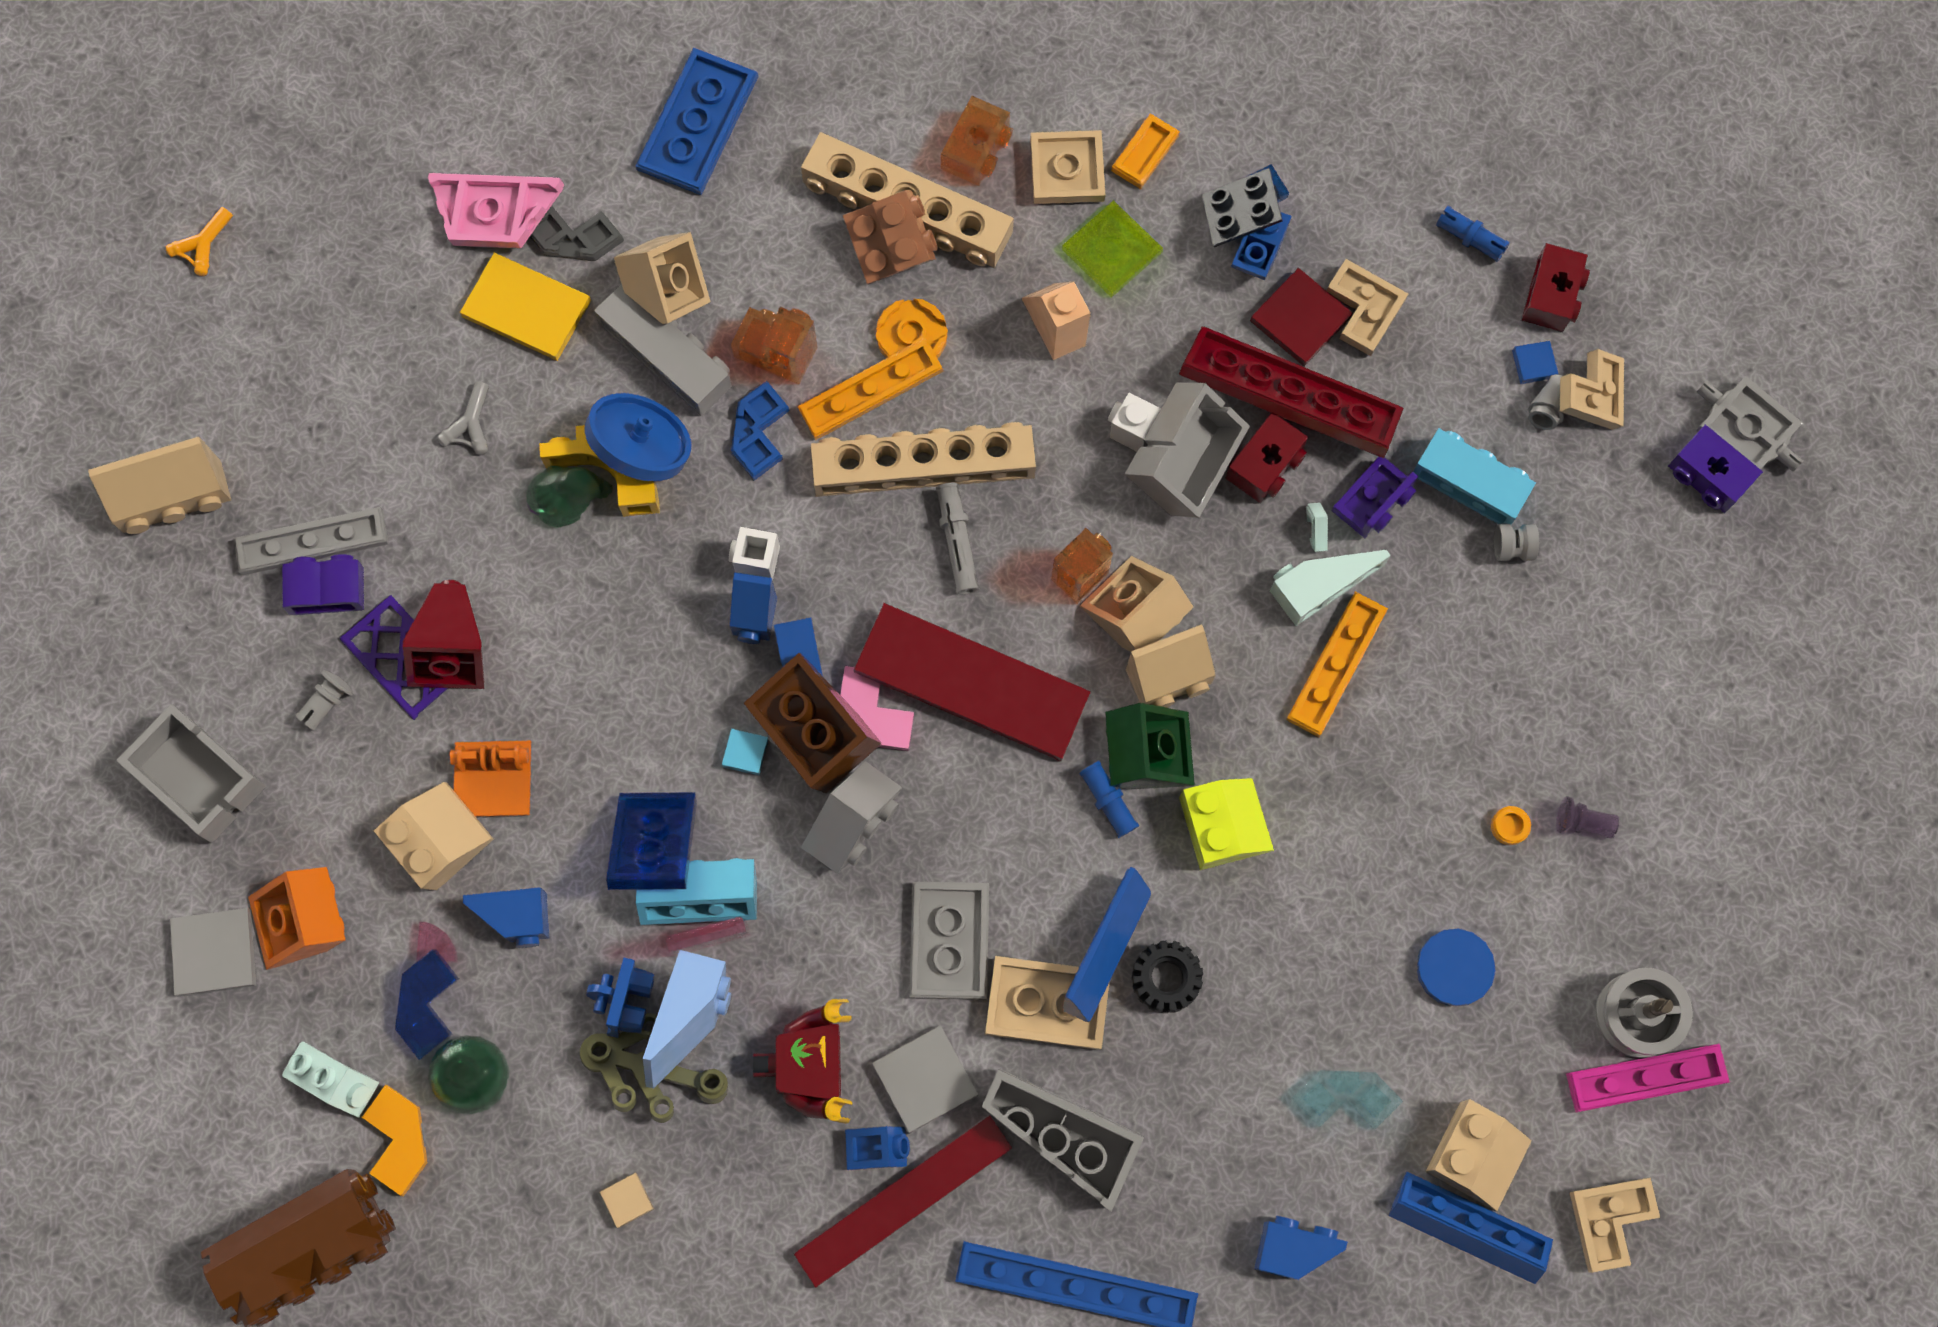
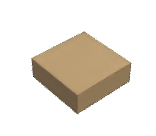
(626, 1200)

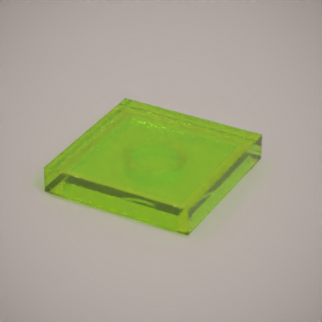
(1112, 248)

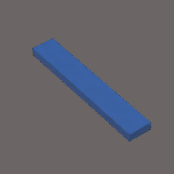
(1075, 1287)

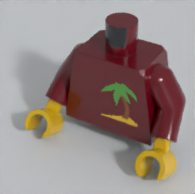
(809, 1063)

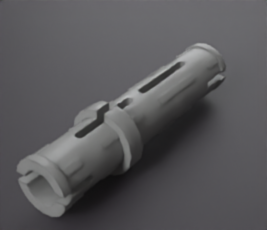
(954, 523)

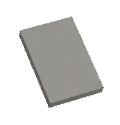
(949, 940)

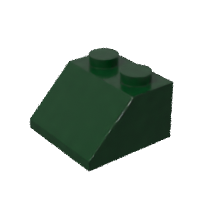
(1149, 747)

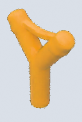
(200, 242)

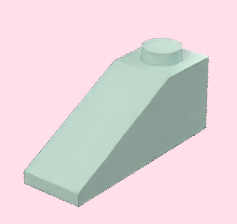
(1320, 581)

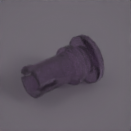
(1581, 819)

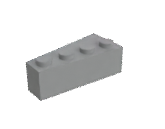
(1066, 1135)

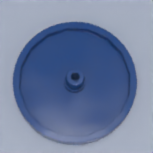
(637, 437)

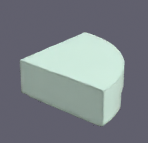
(1319, 526)

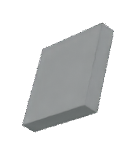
(212, 952)
(925, 1079)

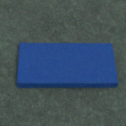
(697, 121)

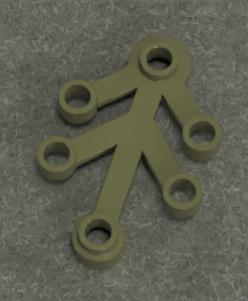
(617, 1057)

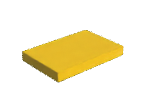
(525, 306)

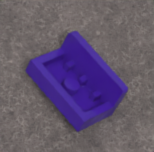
(1373, 496)

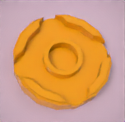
(902, 314)

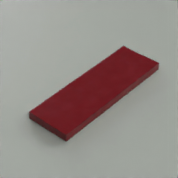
(1292, 391)
(972, 681)

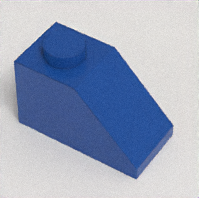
(752, 607)
(514, 914)

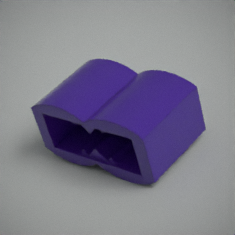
(323, 585)

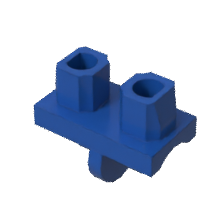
(622, 1016)

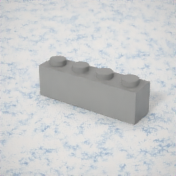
(665, 351)

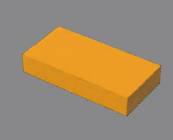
(1145, 151)

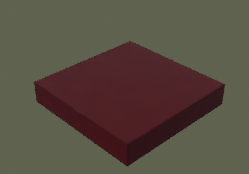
(1301, 317)

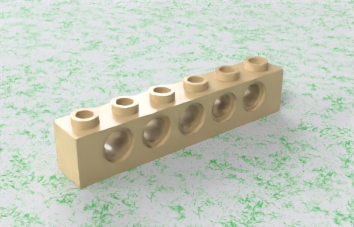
(865, 170)
(909, 474)

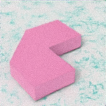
(889, 725)

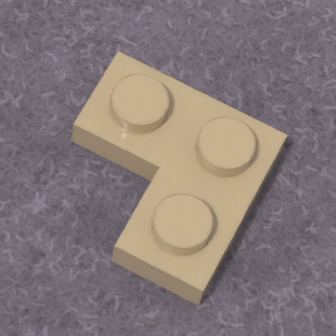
(1374, 302)
(1599, 396)
(1600, 1220)

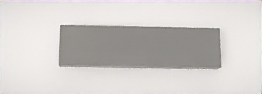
(311, 539)

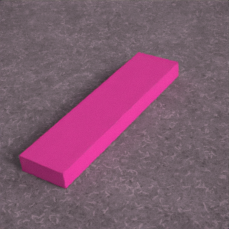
(1647, 1078)

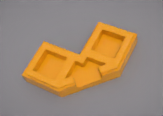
(406, 1153)

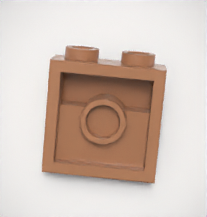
(890, 236)

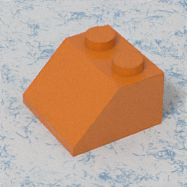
(296, 916)

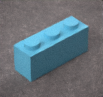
(1474, 477)
(712, 894)

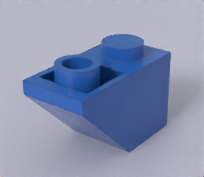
(1260, 249)
(1293, 1251)

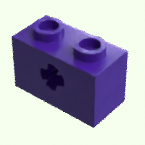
(1733, 469)

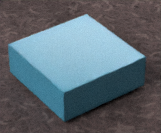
(745, 752)

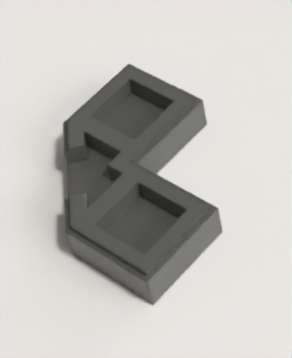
(586, 242)

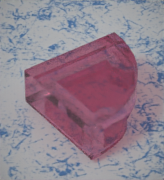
(431, 938)

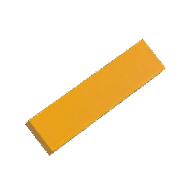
(870, 388)
(1337, 664)

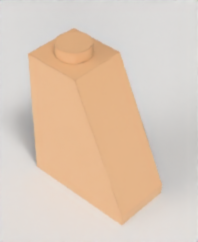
(1059, 317)

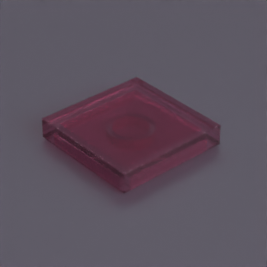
(708, 936)

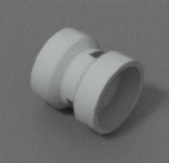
(1516, 542)

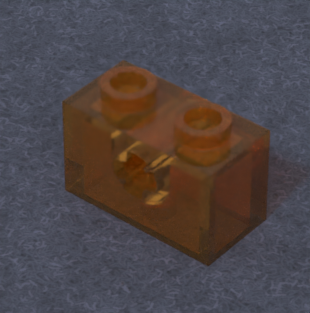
(978, 122)
(1082, 565)

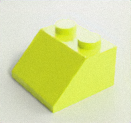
(1225, 822)

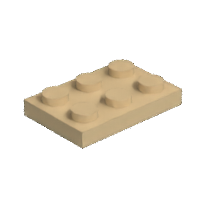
(1029, 1005)

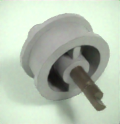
(1644, 1013)

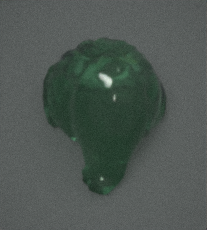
(564, 493)

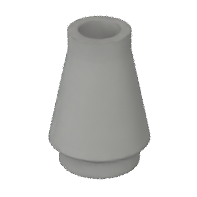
(1545, 408)

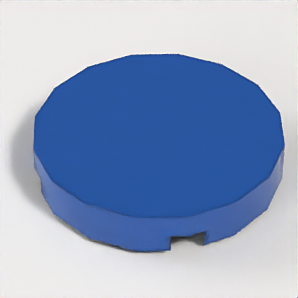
(1455, 967)

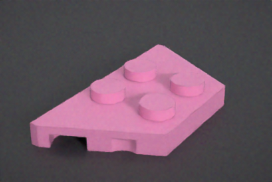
(492, 207)

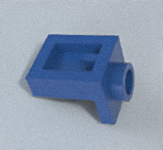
(876, 1147)

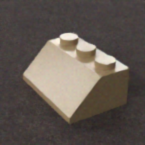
(161, 485)

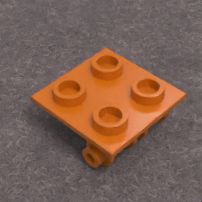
(493, 777)

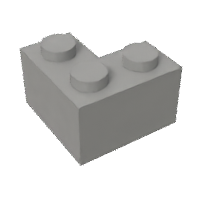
(851, 816)

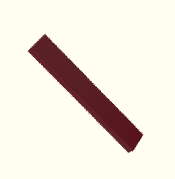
(902, 1201)

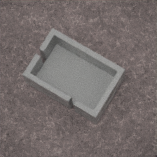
(1187, 449)
(191, 773)

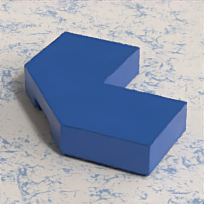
(754, 415)

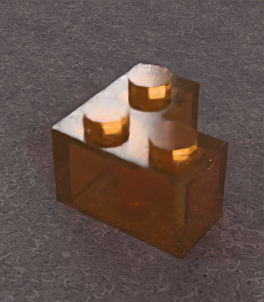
(777, 342)

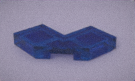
(415, 1018)

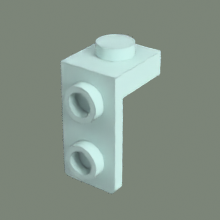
(330, 1079)

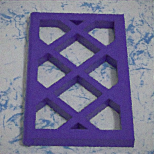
(369, 660)

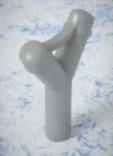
(469, 422)

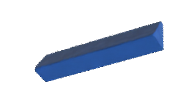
(1107, 946)
(1471, 1228)

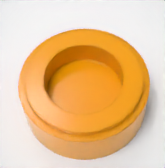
(1510, 825)

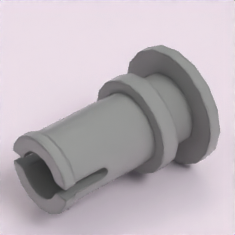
(323, 699)

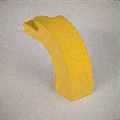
(634, 495)

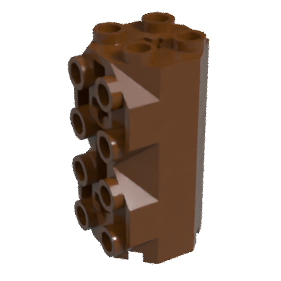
(297, 1247)

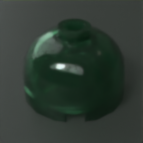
(468, 1074)

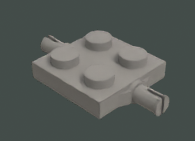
(1752, 423)

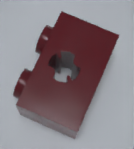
(1556, 269)
(1272, 439)

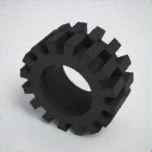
(1174, 954)

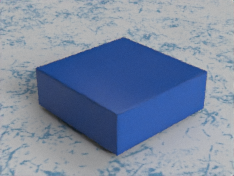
(1534, 362)

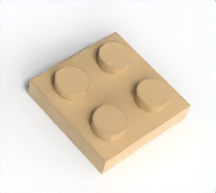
(1067, 167)

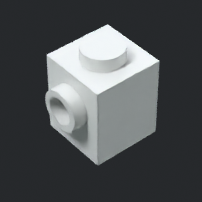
(1132, 421)
(755, 552)

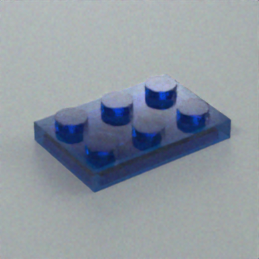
(652, 841)

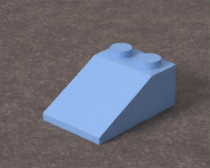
(687, 1013)

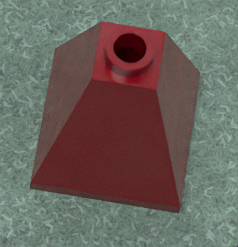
(444, 641)

